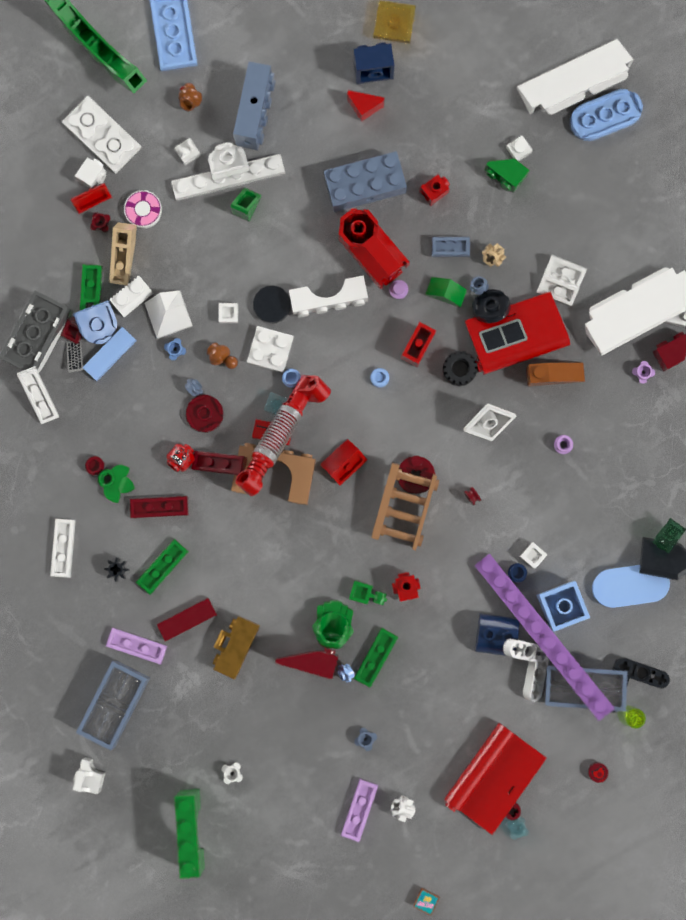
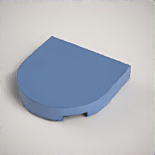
(96, 322)

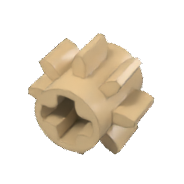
(493, 255)

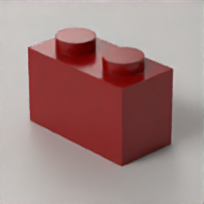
(418, 344)

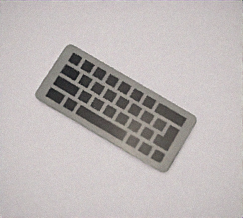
(74, 356)

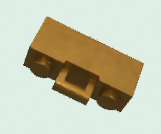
(241, 638)

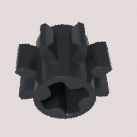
(119, 574)

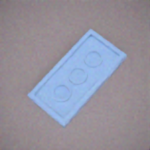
(173, 34)

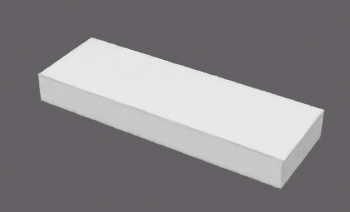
(38, 395)
(62, 548)

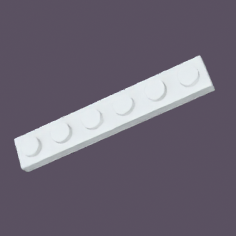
(204, 183)

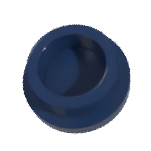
(517, 572)

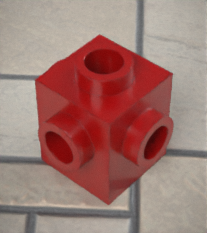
(409, 594)

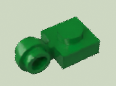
(362, 593)

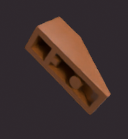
(554, 373)

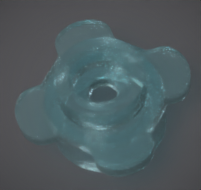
(523, 831)

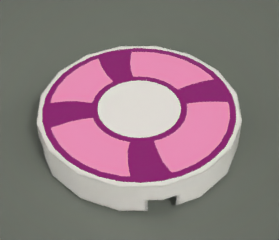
(143, 209)

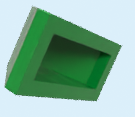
(245, 204)
(446, 291)

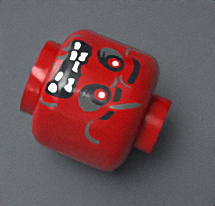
(180, 457)

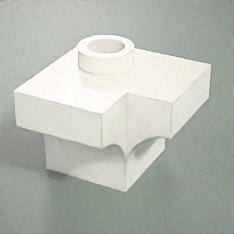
(88, 777)

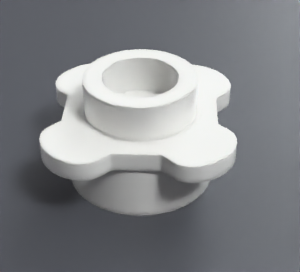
(228, 778)

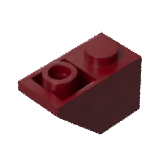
(671, 353)

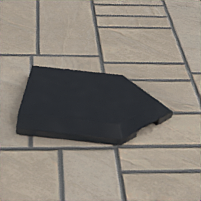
(660, 563)

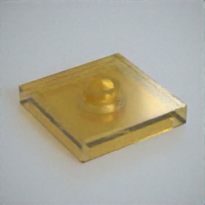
(394, 21)

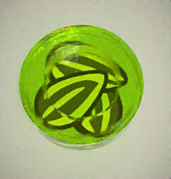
(635, 718)

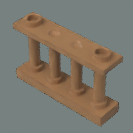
(392, 492)

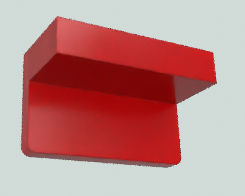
(343, 462)

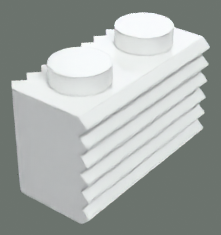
(131, 296)

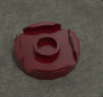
(204, 413)

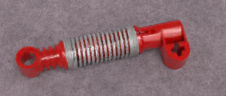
(264, 456)

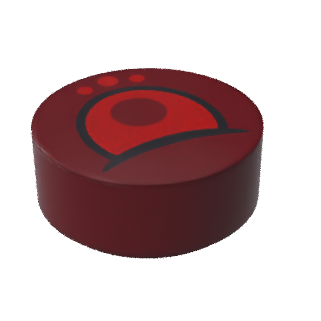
(598, 772)

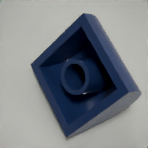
(494, 632)

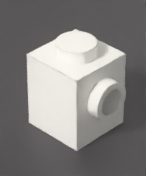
(91, 173)

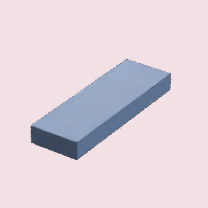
(109, 354)

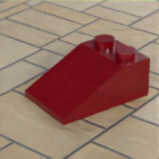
(314, 662)

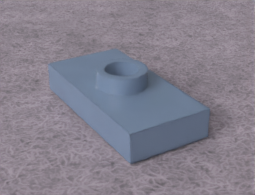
(450, 246)

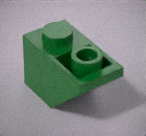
(507, 172)

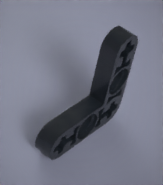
(632, 669)

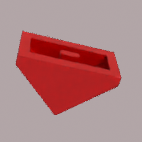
(365, 104)

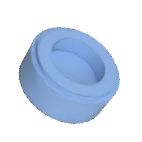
(379, 377)

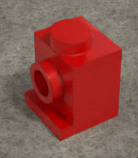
(431, 194)

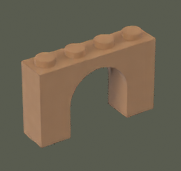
(301, 469)

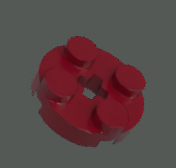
(416, 463)

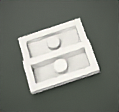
(562, 279)

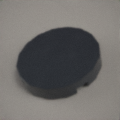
(271, 304)
(491, 306)

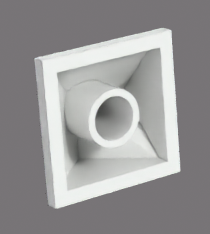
(168, 313)
(489, 422)

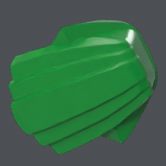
(333, 624)

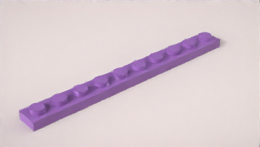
(544, 637)

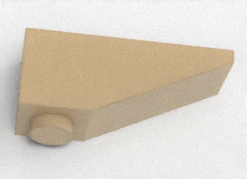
(122, 253)

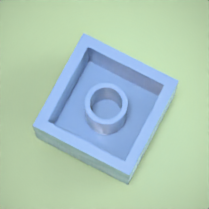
(563, 606)

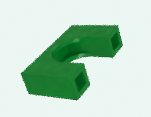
(189, 854)

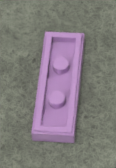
(136, 646)
(359, 810)

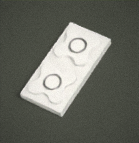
(101, 134)

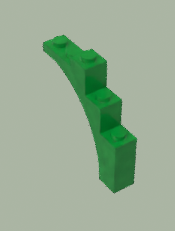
(100, 50)

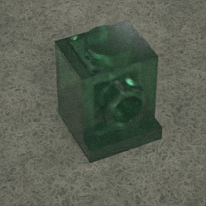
(669, 535)

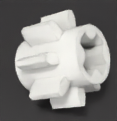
(403, 808)

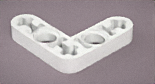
(535, 662)

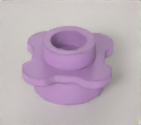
(649, 372)

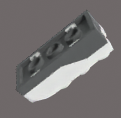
(35, 333)

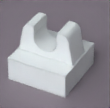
(187, 151)

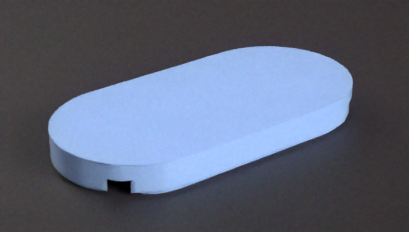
(606, 115)
(628, 587)

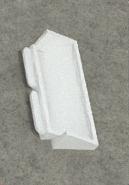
(571, 81)
(636, 310)

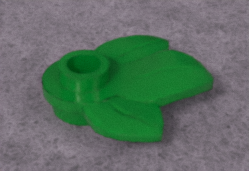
(118, 484)

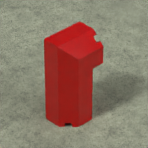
(371, 247)

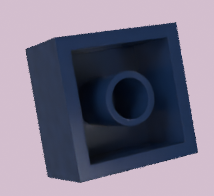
(373, 63)

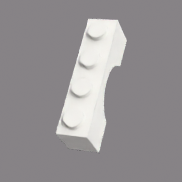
(352, 292)

